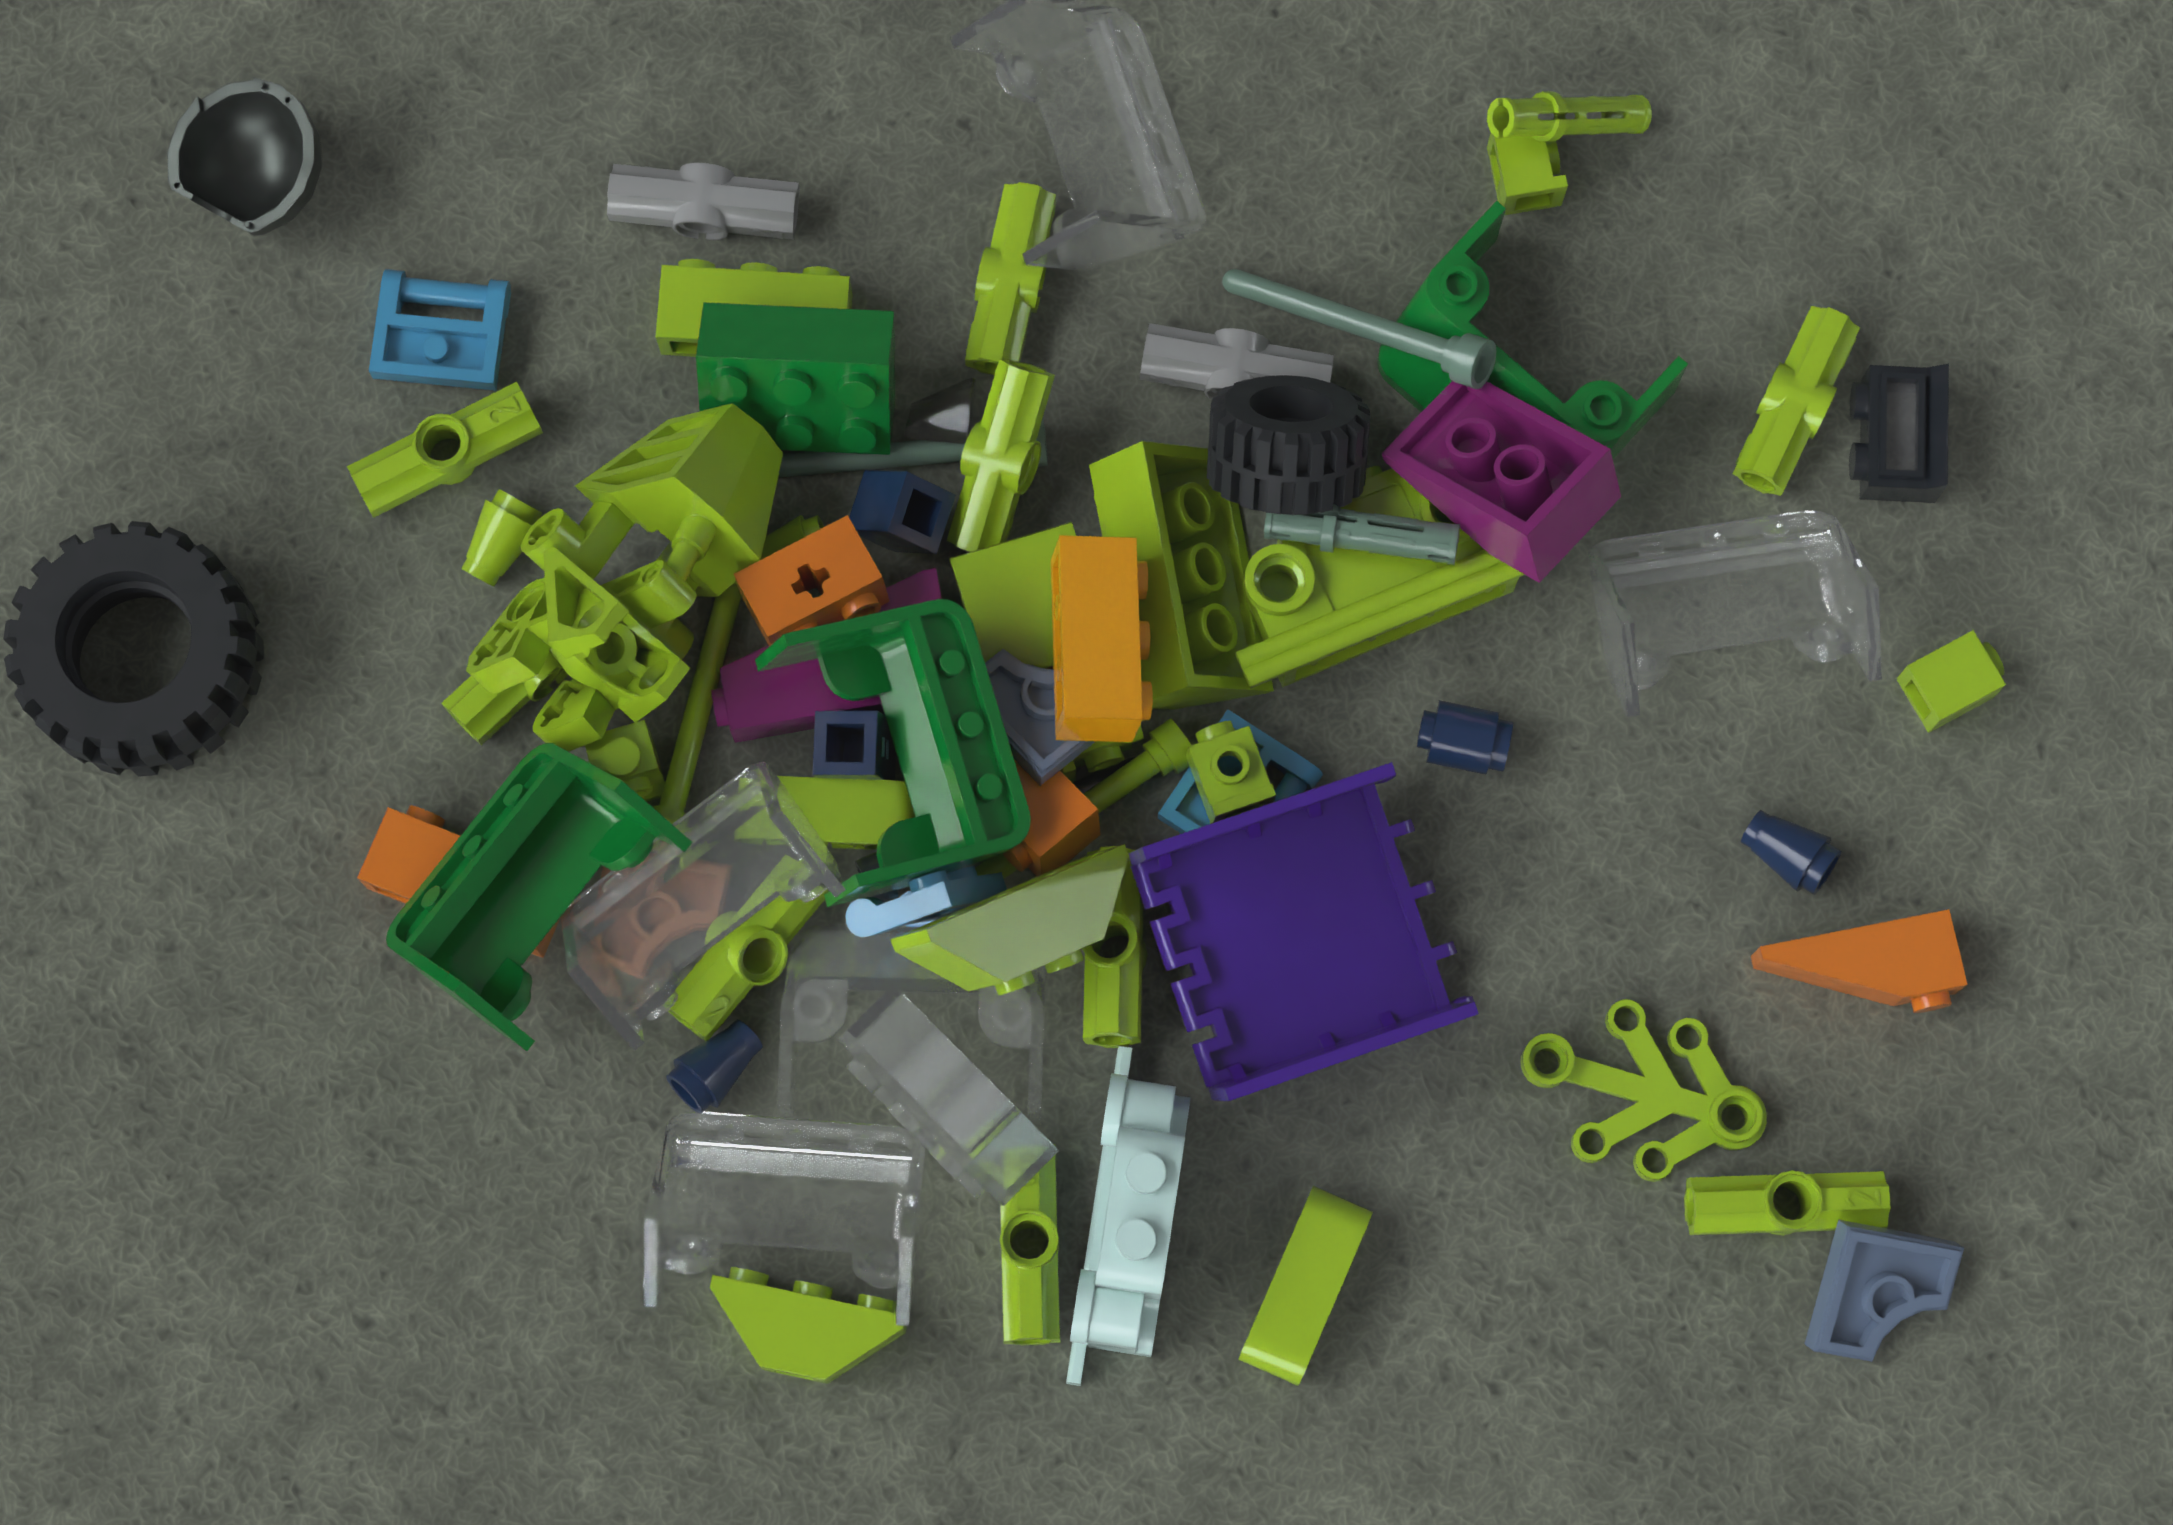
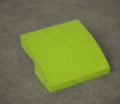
(1011, 595)

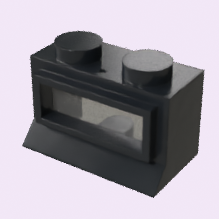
(1901, 433)

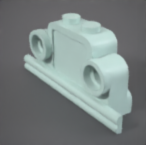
(1130, 1218)

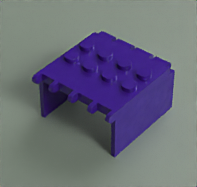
(1296, 936)

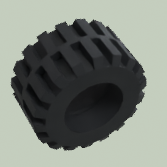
(1288, 444)

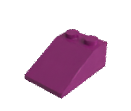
(1507, 474)

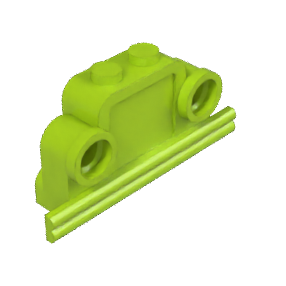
(1345, 603)

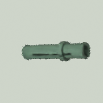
(1368, 533)

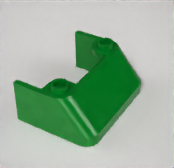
(1448, 304)
(943, 730)
(518, 876)

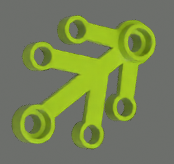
(1655, 1093)

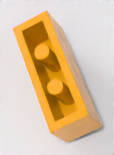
(1099, 639)

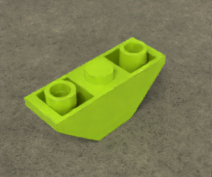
(803, 1329)

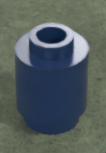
(1465, 737)

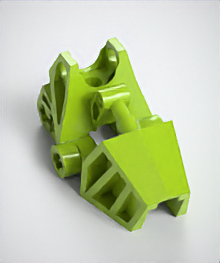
(706, 489)

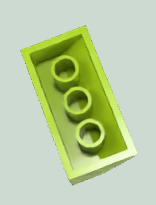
(1194, 570)

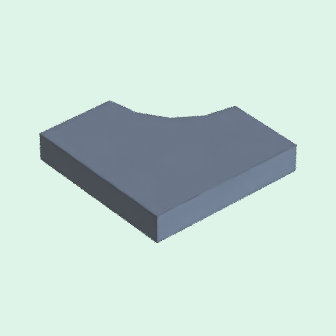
(1028, 715)
(1875, 1283)

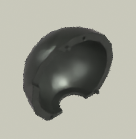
(247, 155)

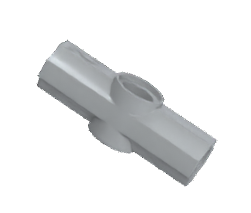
(703, 201)
(1223, 358)

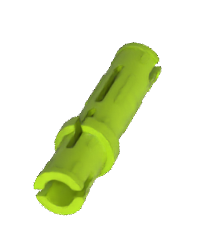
(1520, 116)

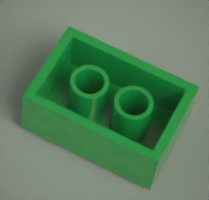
(802, 373)

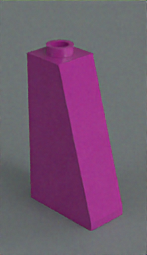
(788, 696)

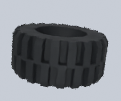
(85, 586)

